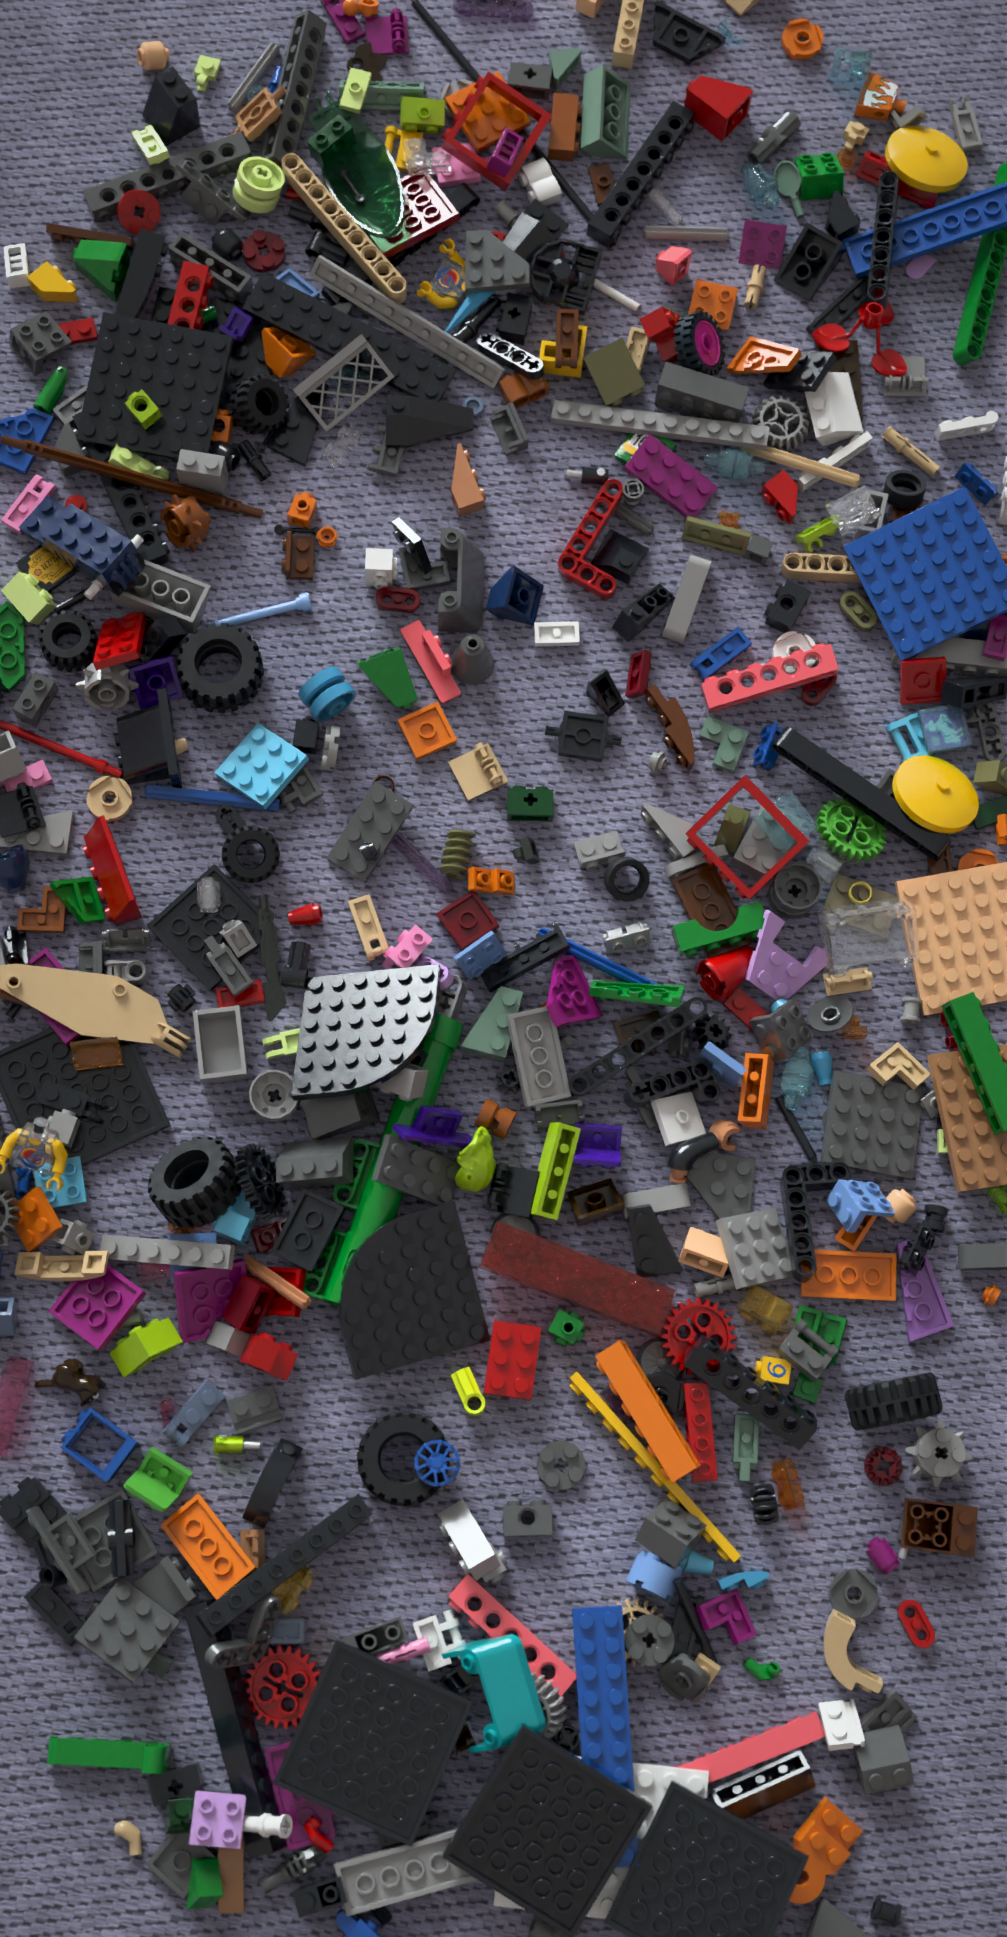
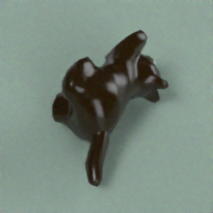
(70, 1377)

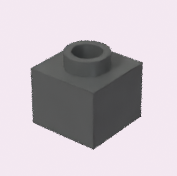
(759, 549)

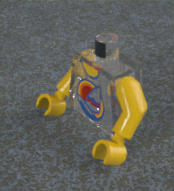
(448, 283)
(37, 1150)

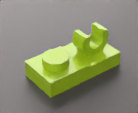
(810, 535)

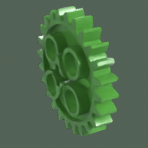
(835, 823)

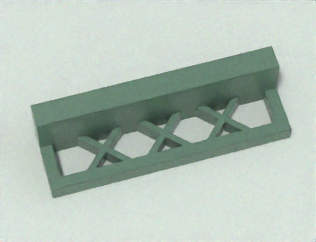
(387, 95)

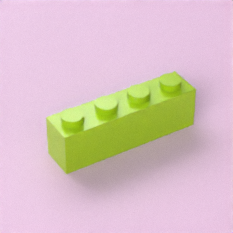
(554, 1169)

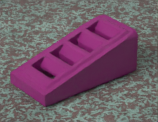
(499, 163)

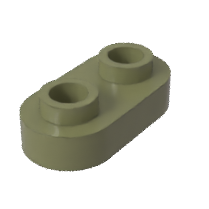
(859, 610)

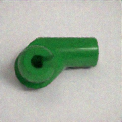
(762, 1672)

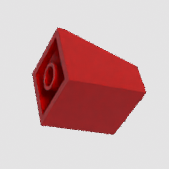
(717, 105)

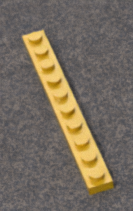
(644, 1459)

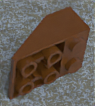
(939, 1527)

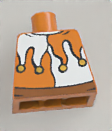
(878, 99)

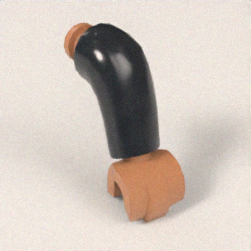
(686, 1153)

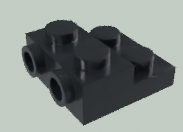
(30, 1494)

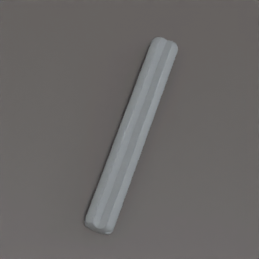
(253, 76)
(686, 233)

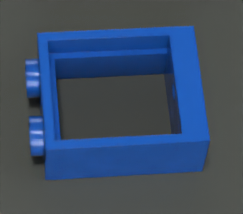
(117, 1461)

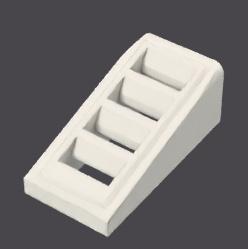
(16, 278)

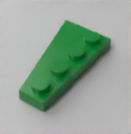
(639, 992)

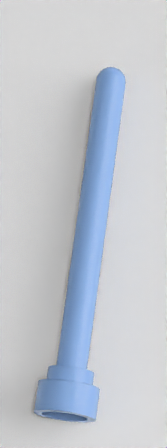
(300, 603)

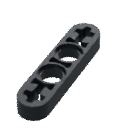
(530, 367)

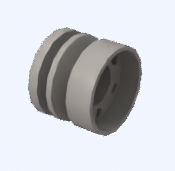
(267, 1083)

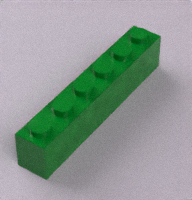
(980, 1056)

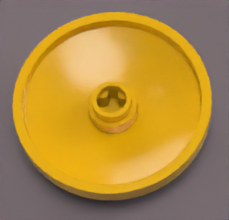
(926, 159)
(935, 794)

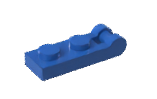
(721, 653)

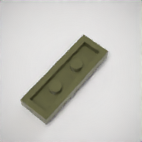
(716, 535)

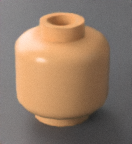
(153, 56)
(902, 1204)

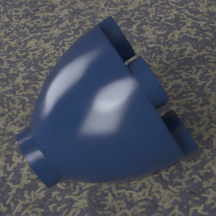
(14, 869)

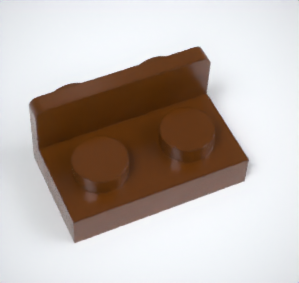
(299, 557)

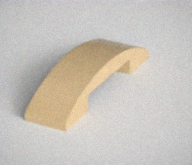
(63, 1267)

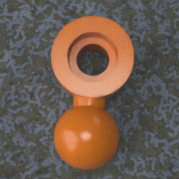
(366, 7)

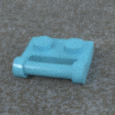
(913, 729)

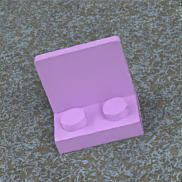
(217, 1819)

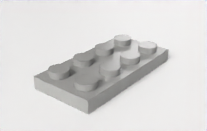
(538, 1056)

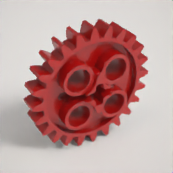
(715, 1325)
(292, 1664)

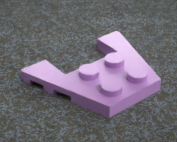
(774, 969)

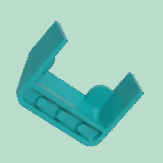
(506, 1685)

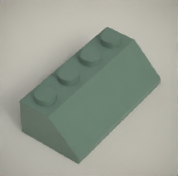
(605, 114)

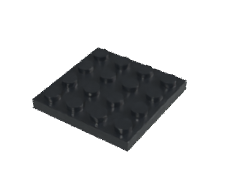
(185, 927)

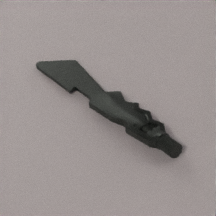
(273, 989)

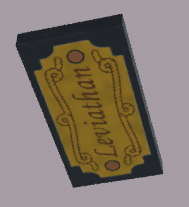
(46, 568)

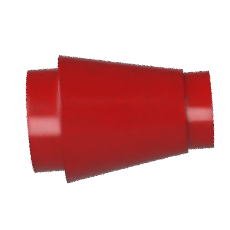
(306, 915)

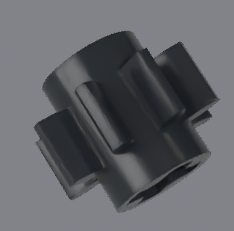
(181, 997)
(506, 1073)

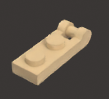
(368, 926)

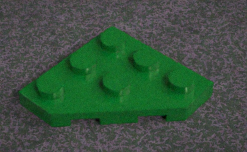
(12, 646)

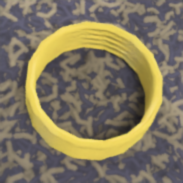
(860, 883)

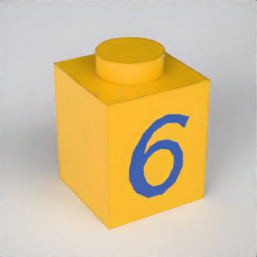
(773, 1370)

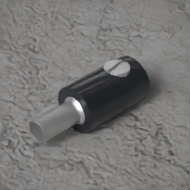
(590, 475)

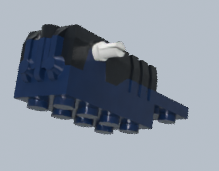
(86, 546)

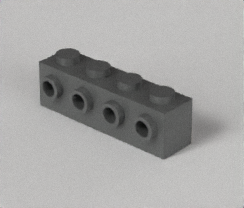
(228, 279)

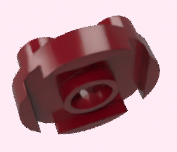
(260, 240)

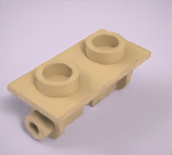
(853, 981)

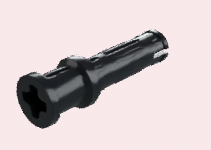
(470, 327)

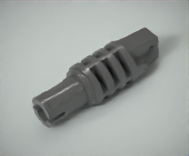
(293, 1868)

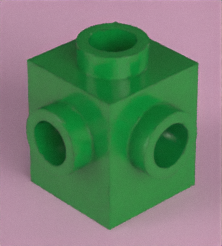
(557, 1328)

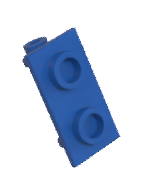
(972, 480)
(763, 753)

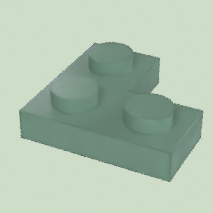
(730, 740)

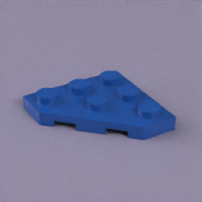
(31, 426)

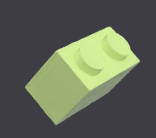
(29, 598)

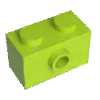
(422, 114)

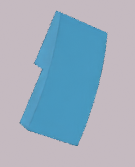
(750, 1578)

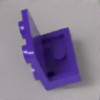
(598, 1145)

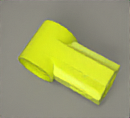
(468, 1389)

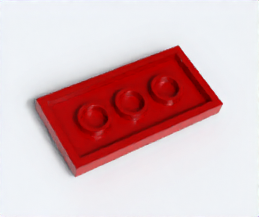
(120, 640)

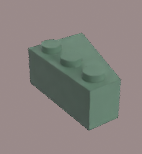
(491, 1033)

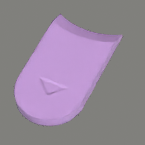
(919, 266)

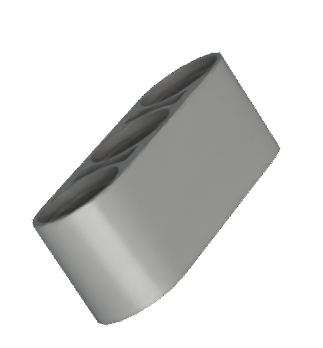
(661, 1199)

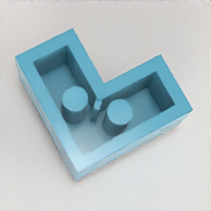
(237, 1222)

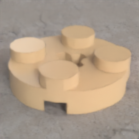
(111, 786)

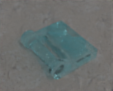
(856, 69)

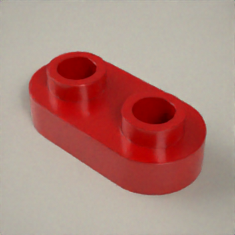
(916, 1623)

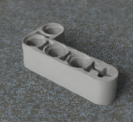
(687, 598)

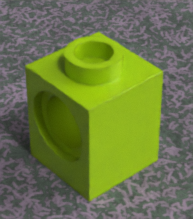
(146, 417)

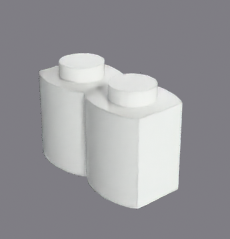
(540, 182)

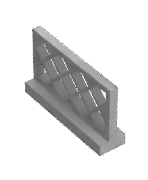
(330, 368)

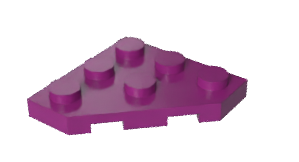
(569, 994)
(203, 1297)

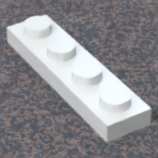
(838, 458)

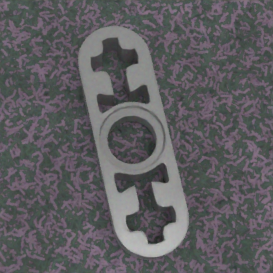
(689, 863)

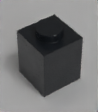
(306, 735)

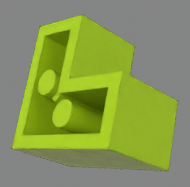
(145, 1345)

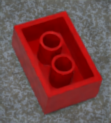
(512, 1360)

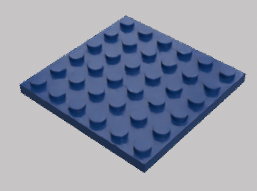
(931, 574)

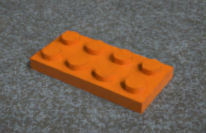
(851, 1276)
(208, 1546)

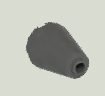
(472, 661)

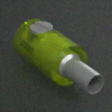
(233, 1444)

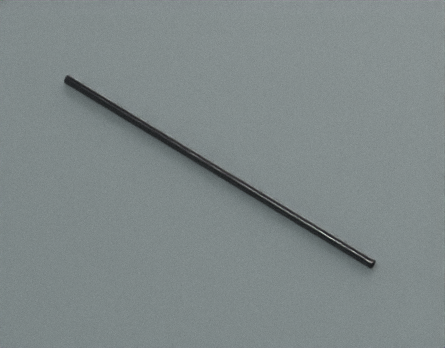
(475, 76)

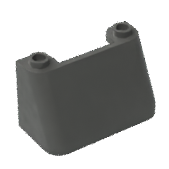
(462, 608)

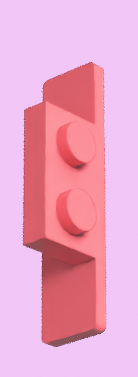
(432, 660)

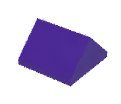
(153, 676)

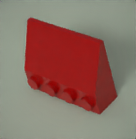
(111, 874)

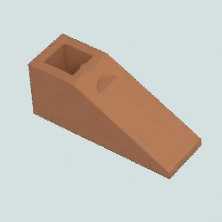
(465, 491)

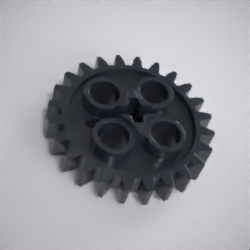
(258, 1181)

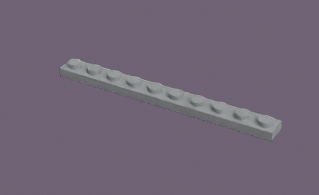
(407, 321)
(660, 424)

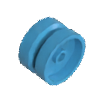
(327, 694)

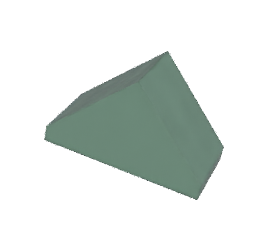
(563, 64)

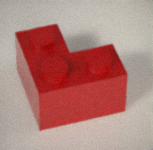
(660, 328)
(268, 1356)

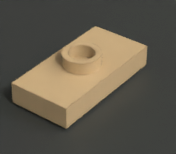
(638, 346)

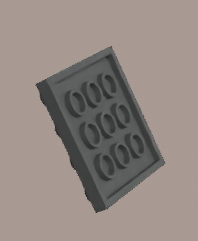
(872, 1125)

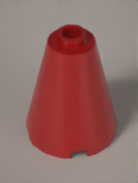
(724, 972)

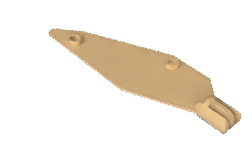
(93, 1004)

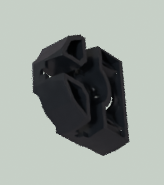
(550, 256)

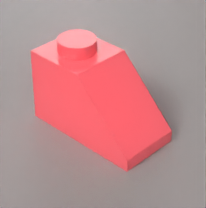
(673, 264)

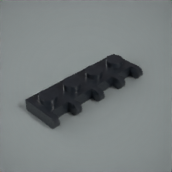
(525, 958)

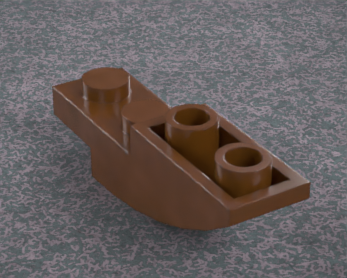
(678, 732)

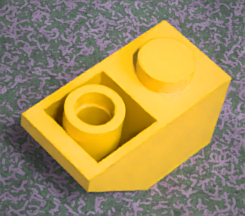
(51, 285)

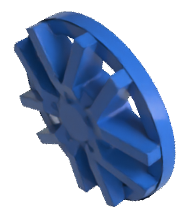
(437, 1463)

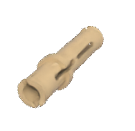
(910, 451)

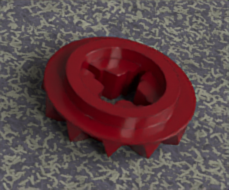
(873, 1461)

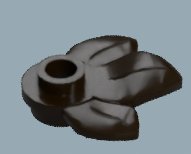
(368, 61)

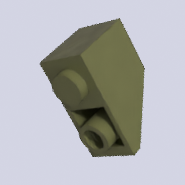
(991, 776)

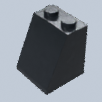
(171, 107)

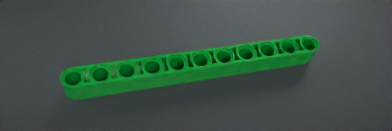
(981, 290)

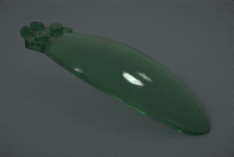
(369, 170)

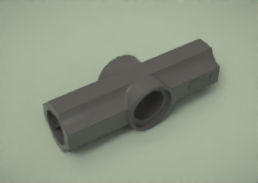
(773, 138)

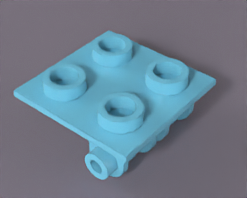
(73, 1189)

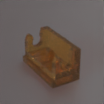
(96, 1053)

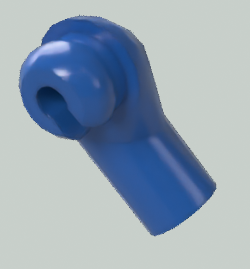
(23, 1182)

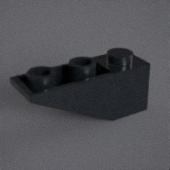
(642, 612)

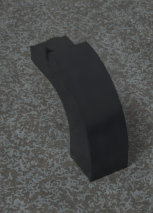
(271, 1483)

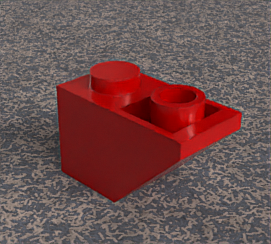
(782, 495)

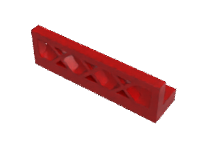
(874, 165)

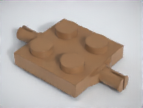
(259, 113)

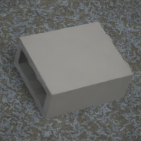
(203, 471)

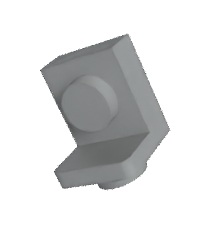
(911, 117)
(237, 937)

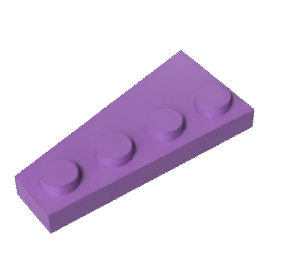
(922, 1301)

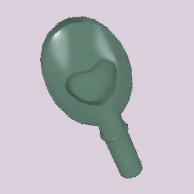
(789, 184)

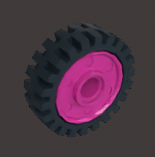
(699, 343)

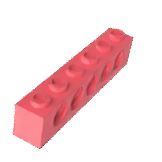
(821, 653)
(468, 1588)

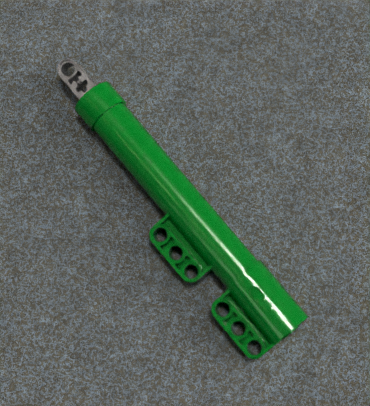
(372, 1201)

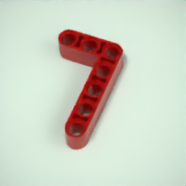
(589, 539)

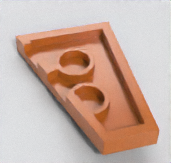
(763, 357)

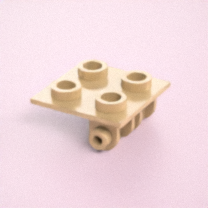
(478, 771)

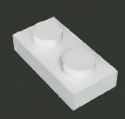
(556, 633)

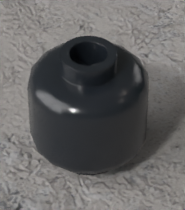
(227, 245)
(229, 451)

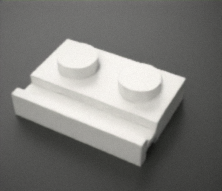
(841, 1725)

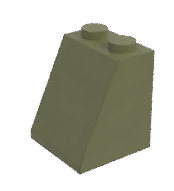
(614, 372)

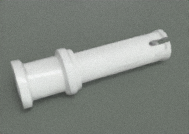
(268, 1825)

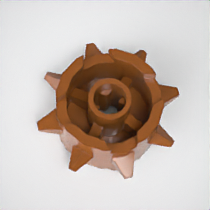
(185, 522)

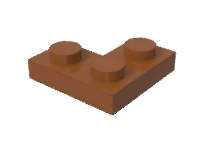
(48, 919)

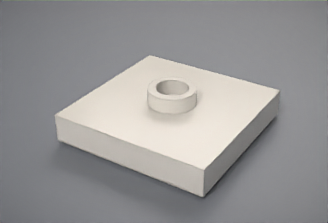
(678, 1118)

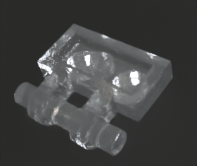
(850, 506)

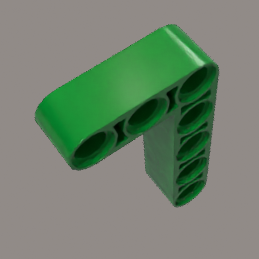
(144, 1755)

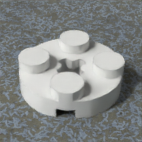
(794, 641)

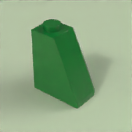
(103, 264)
(391, 676)

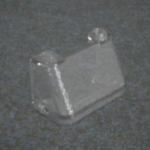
(869, 934)

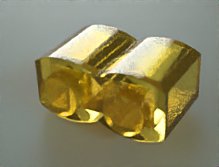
(764, 1308)

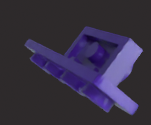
(435, 1127)

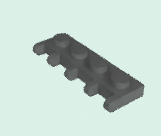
(389, 457)

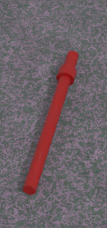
(100, 766)

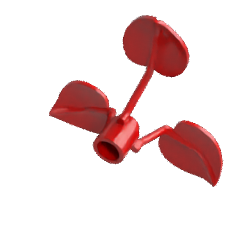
(834, 338)

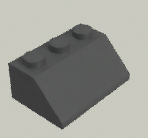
(316, 1163)

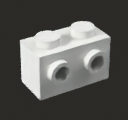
(380, 567)

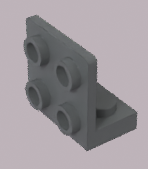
(37, 340)

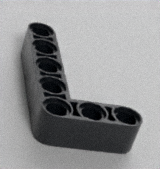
(801, 1211)

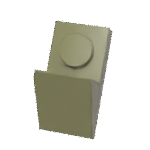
(732, 828)

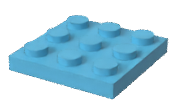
(261, 766)

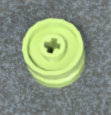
(258, 184)

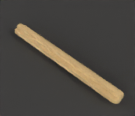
(806, 465)

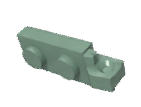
(745, 1445)

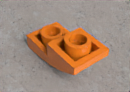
(490, 881)

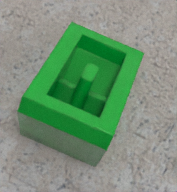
(204, 1883)

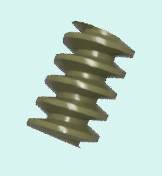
(455, 854)

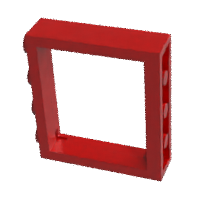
(473, 160)
(726, 873)

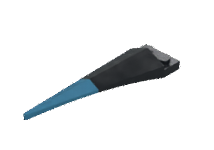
(528, 235)

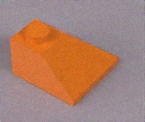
(284, 353)

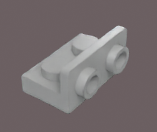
(598, 850)

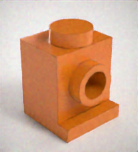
(302, 516)

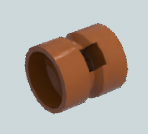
(490, 1112)

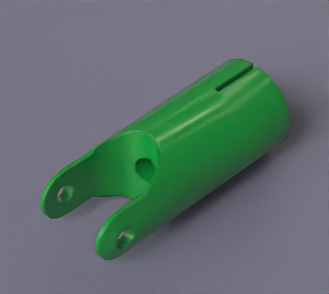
(52, 391)

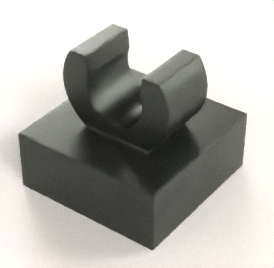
(527, 851)

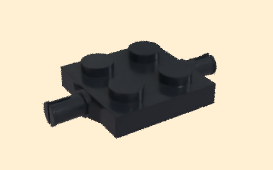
(583, 736)

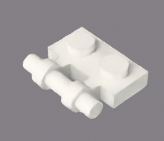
(433, 1630)

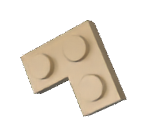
(901, 1063)

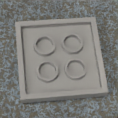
(755, 1248)

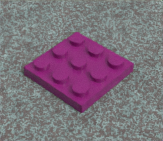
(98, 1306)

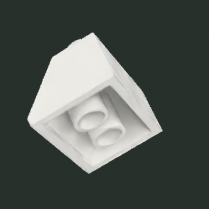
(834, 409)

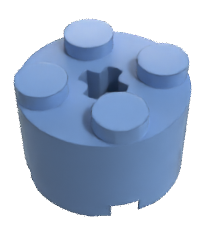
(653, 1576)

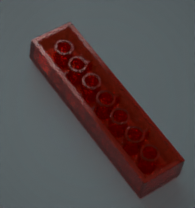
(576, 1278)

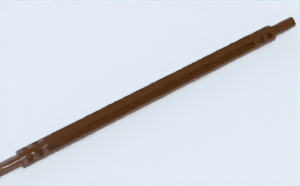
(137, 478)

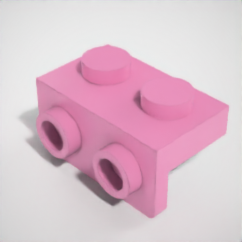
(409, 948)

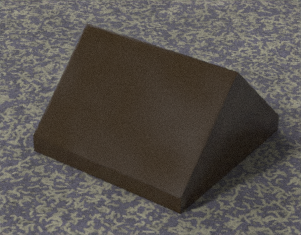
(595, 1202)

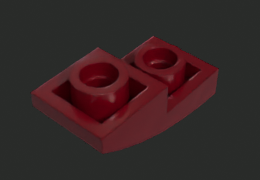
(266, 1236)

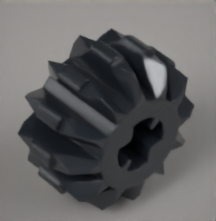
(711, 1030)
(764, 1504)

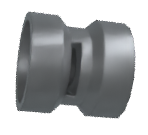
(633, 497)

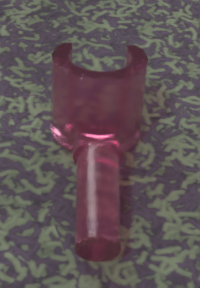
(165, 1407)

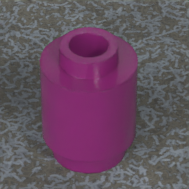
(882, 1555)

